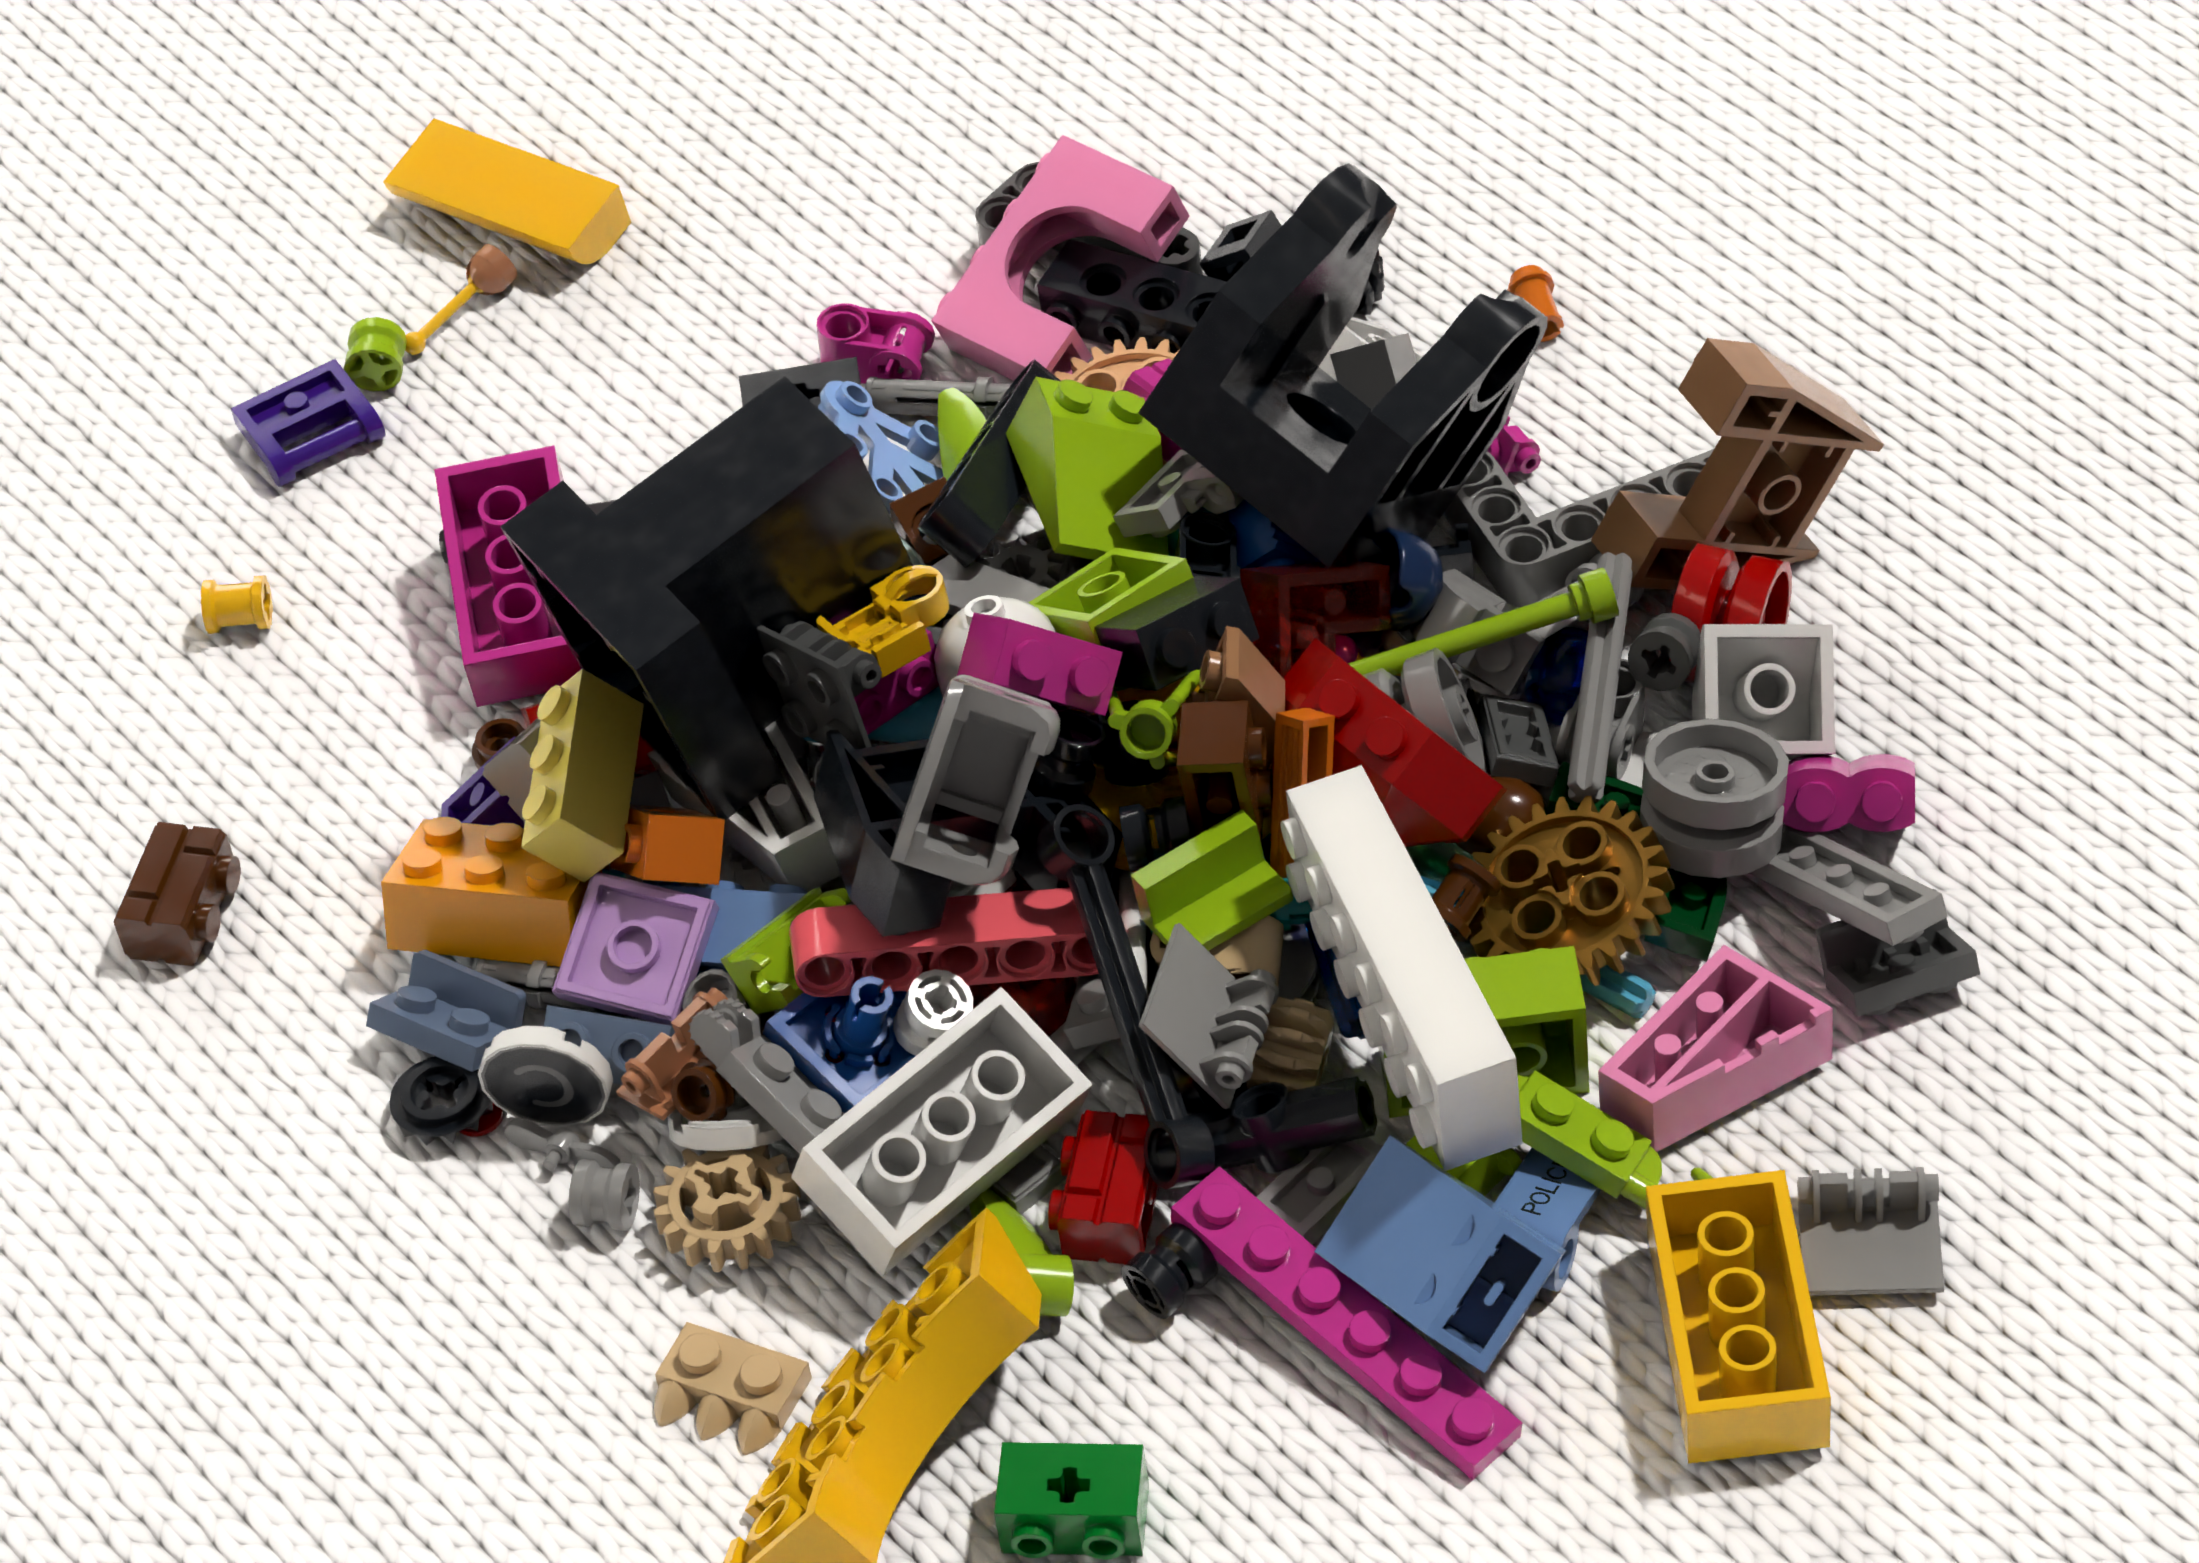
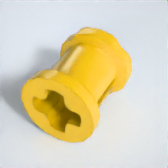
(236, 604)

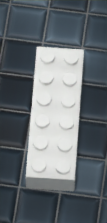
(1402, 969)

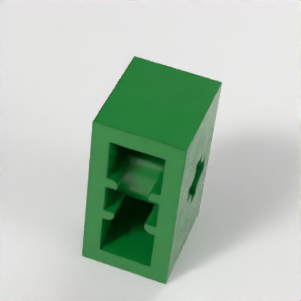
(1072, 1499)

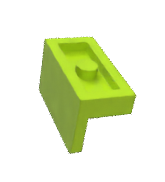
(1211, 884)

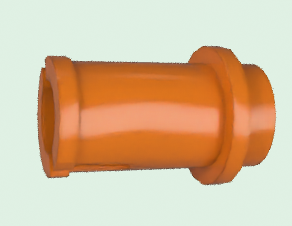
(1537, 288)

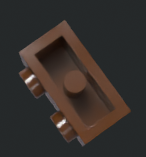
(1222, 764)

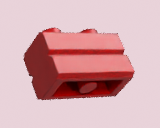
(1106, 1190)

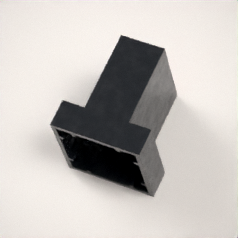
(674, 577)

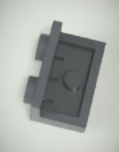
(1876, 976)

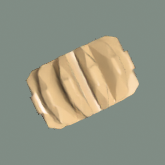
(1294, 1045)

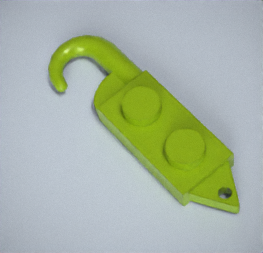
(1588, 1140)

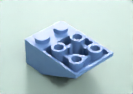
(1439, 1253)

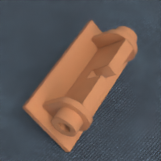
(655, 1068)

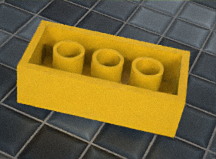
(1737, 1317)

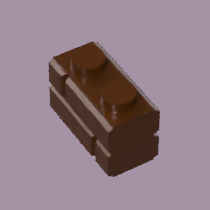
(177, 894)

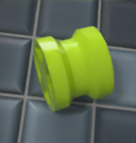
(375, 354)

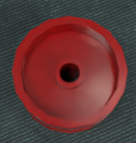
(1719, 592)

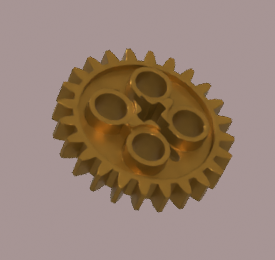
(1570, 888)

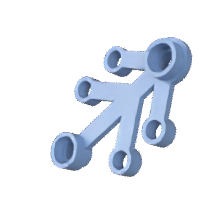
(890, 466)

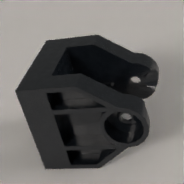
(1295, 440)

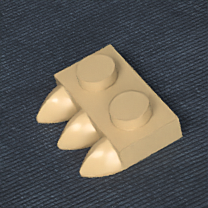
(729, 1382)

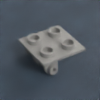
(1208, 1016)
(1870, 1233)

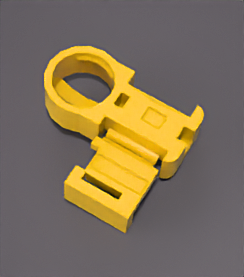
(894, 627)

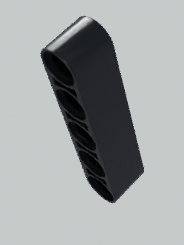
(984, 481)

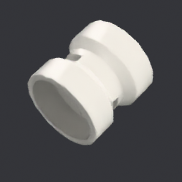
(920, 1013)

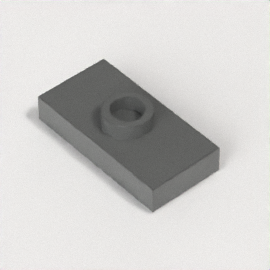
(1517, 740)

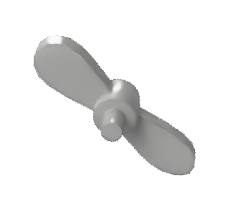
(558, 1146)

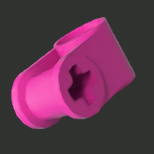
(875, 340)

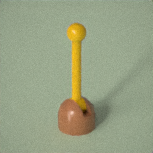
(486, 274)

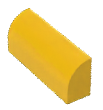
(511, 192)

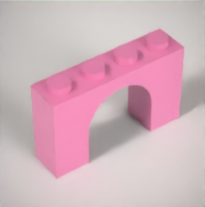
(1068, 197)

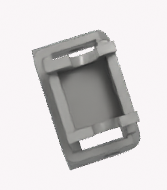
(979, 766)

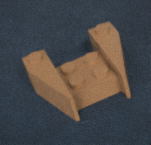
(1763, 480)

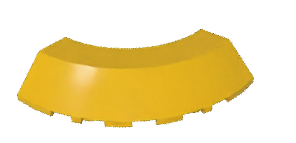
(891, 1404)

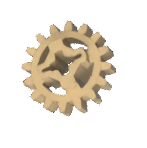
(727, 1205)

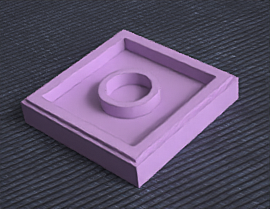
(635, 948)

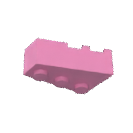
(1714, 1049)

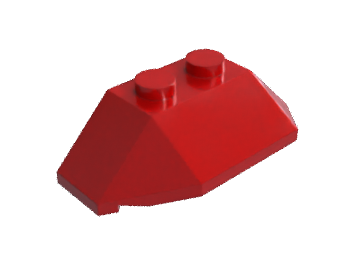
(1418, 775)

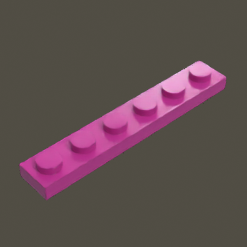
(1348, 1324)

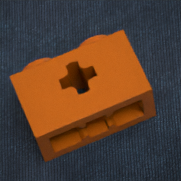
(672, 845)

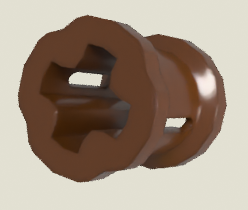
(1477, 886)

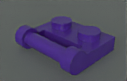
(301, 409)

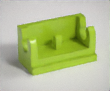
(764, 961)

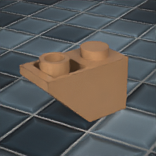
(1242, 673)

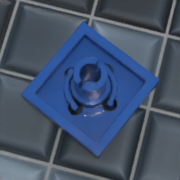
(858, 1035)

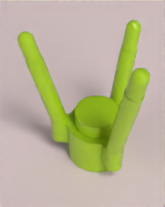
(1151, 724)

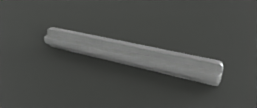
(1599, 688)

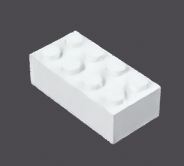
(941, 1131)

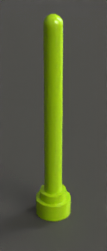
(1586, 599)

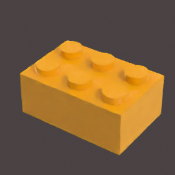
(478, 895)

